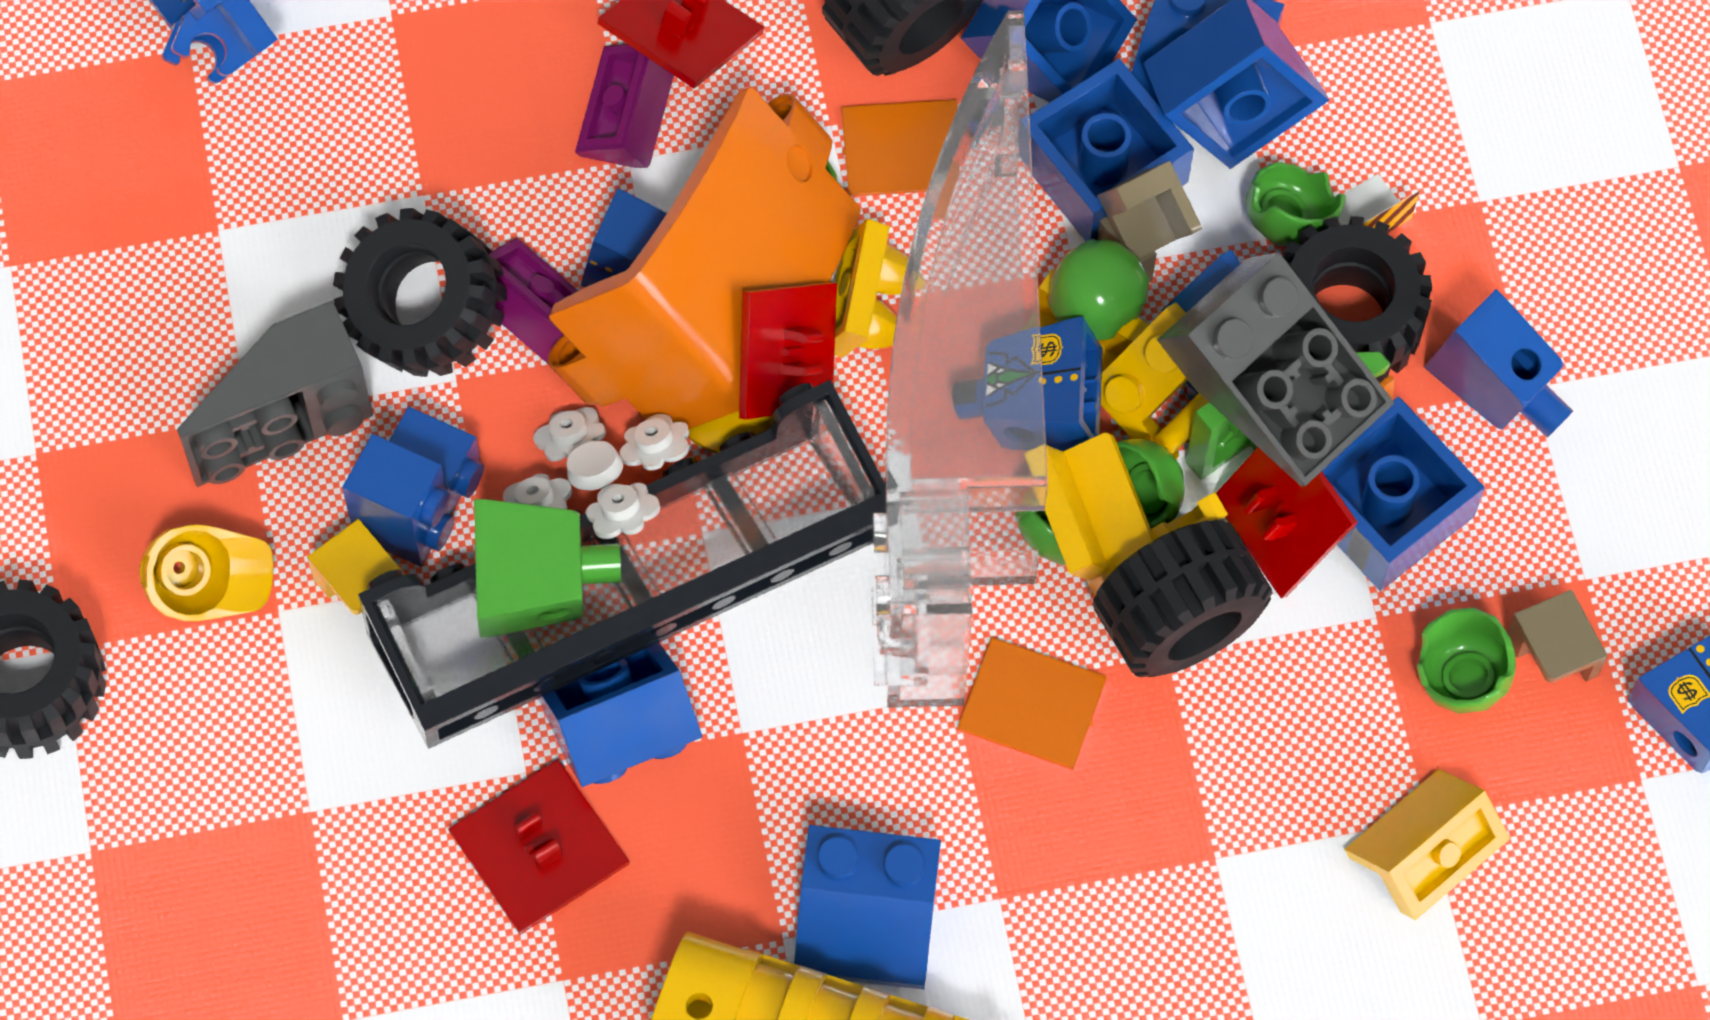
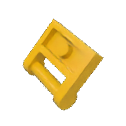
(1143, 381)

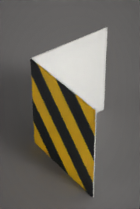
(1377, 202)

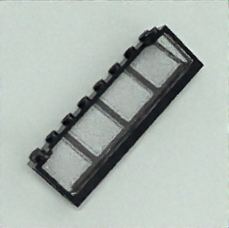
(722, 537)

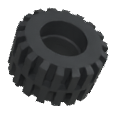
(897, 33)
(381, 265)
(1377, 265)
(1182, 598)
(74, 679)

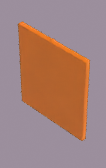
(894, 145)
(1032, 703)

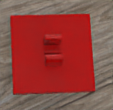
(683, 35)
(785, 343)
(1283, 523)
(538, 846)

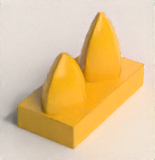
(864, 270)

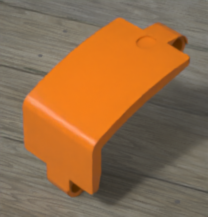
(745, 221)

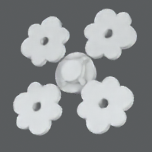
(597, 464)

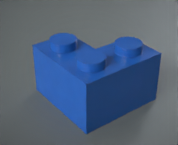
(412, 484)

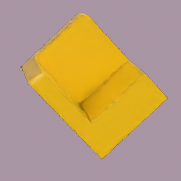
(349, 564)

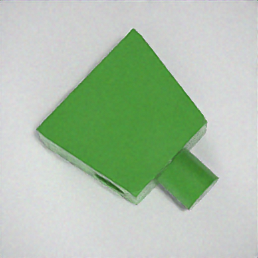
(534, 566)

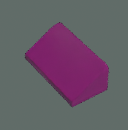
(624, 108)
(531, 294)

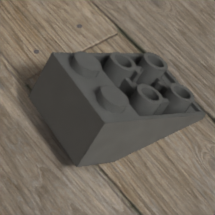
(1277, 367)
(279, 396)

